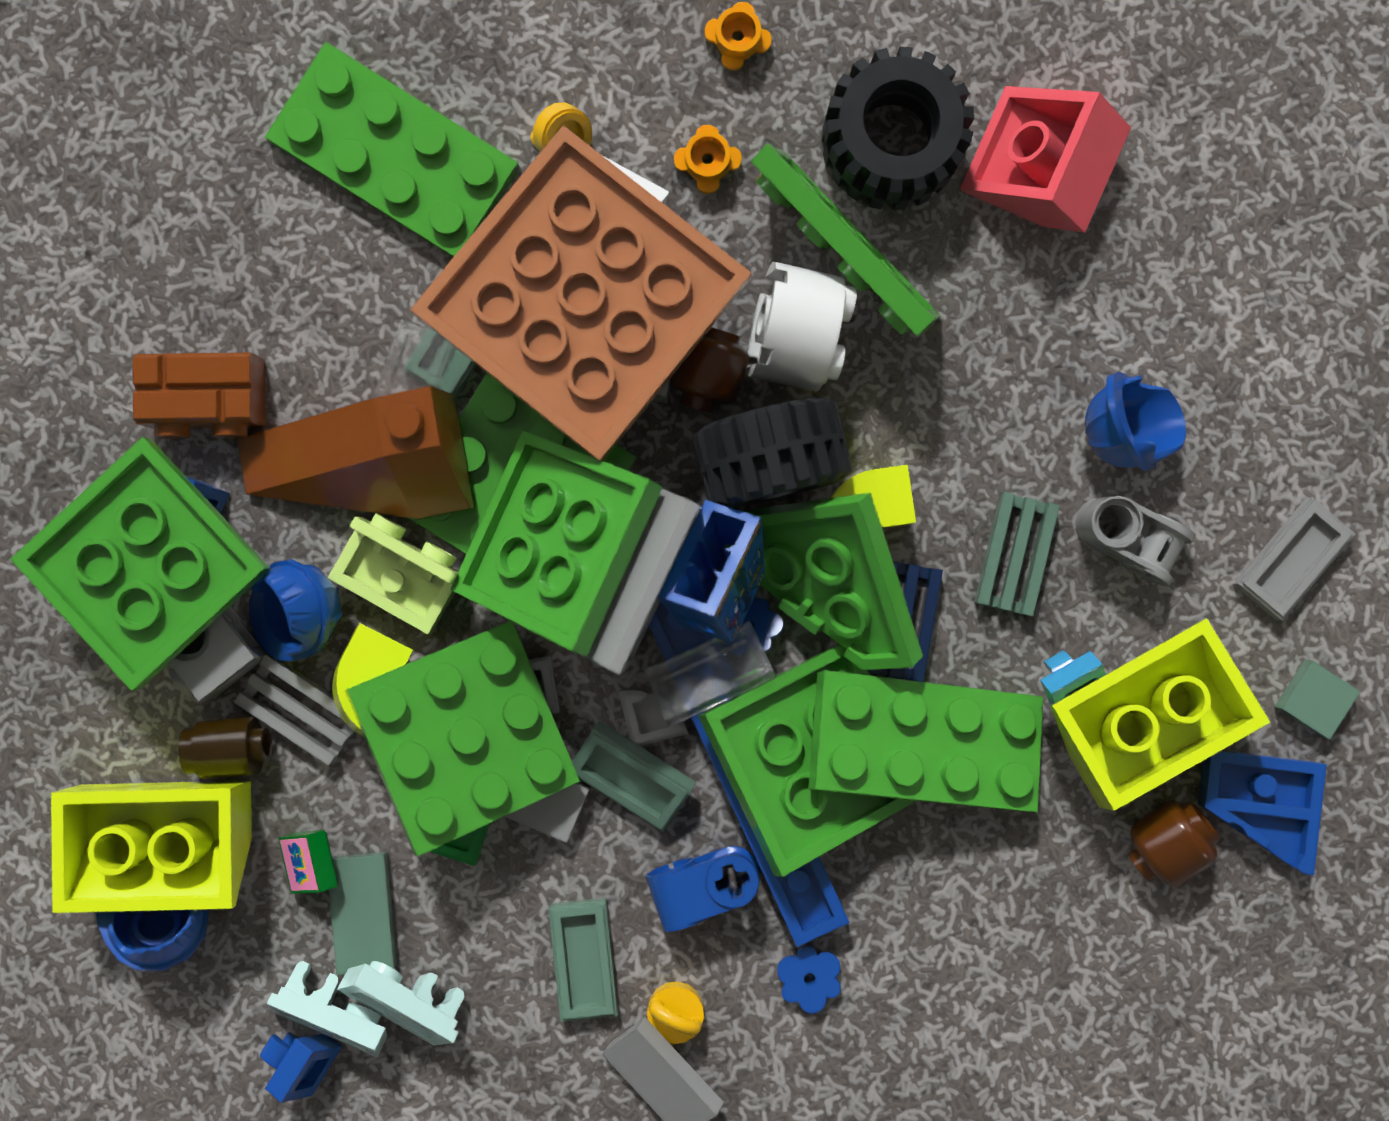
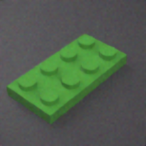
(391, 150)
(832, 228)
(926, 742)

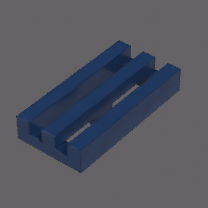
(927, 616)

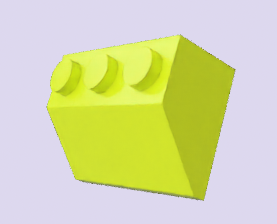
(1157, 716)
(149, 846)

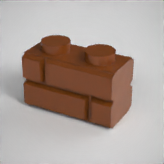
(199, 392)

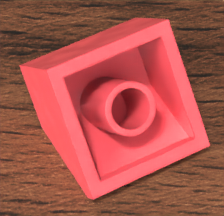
(1047, 155)

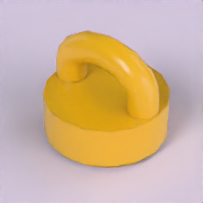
(556, 116)
(676, 1012)

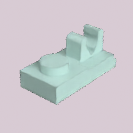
(381, 991)
(354, 1026)

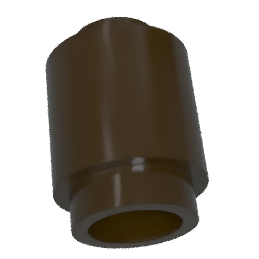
(224, 748)

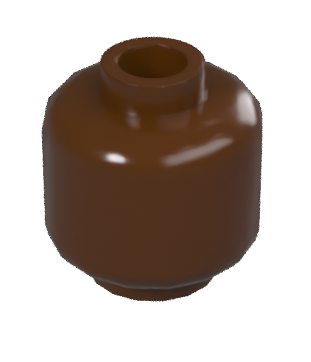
(712, 371)
(1173, 843)

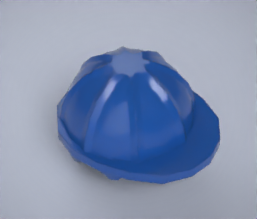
(1134, 423)
(293, 610)
(153, 938)

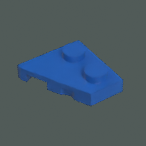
(1267, 801)

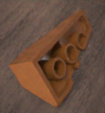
(373, 456)

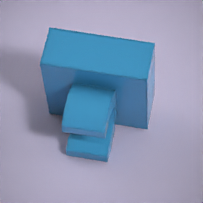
(1070, 675)

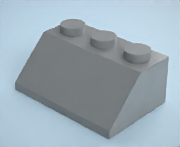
(642, 582)

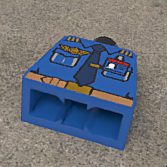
(716, 585)

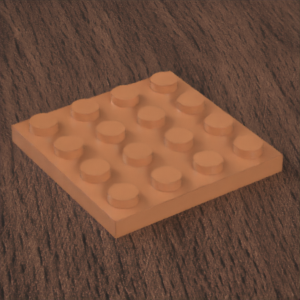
(581, 293)

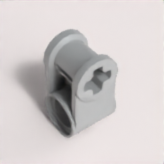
(1143, 539)

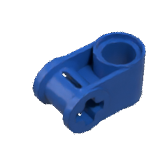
(694, 888)

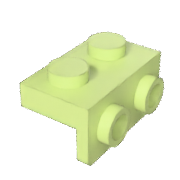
(396, 573)

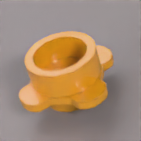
(738, 19)
(710, 142)

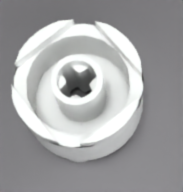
(800, 327)

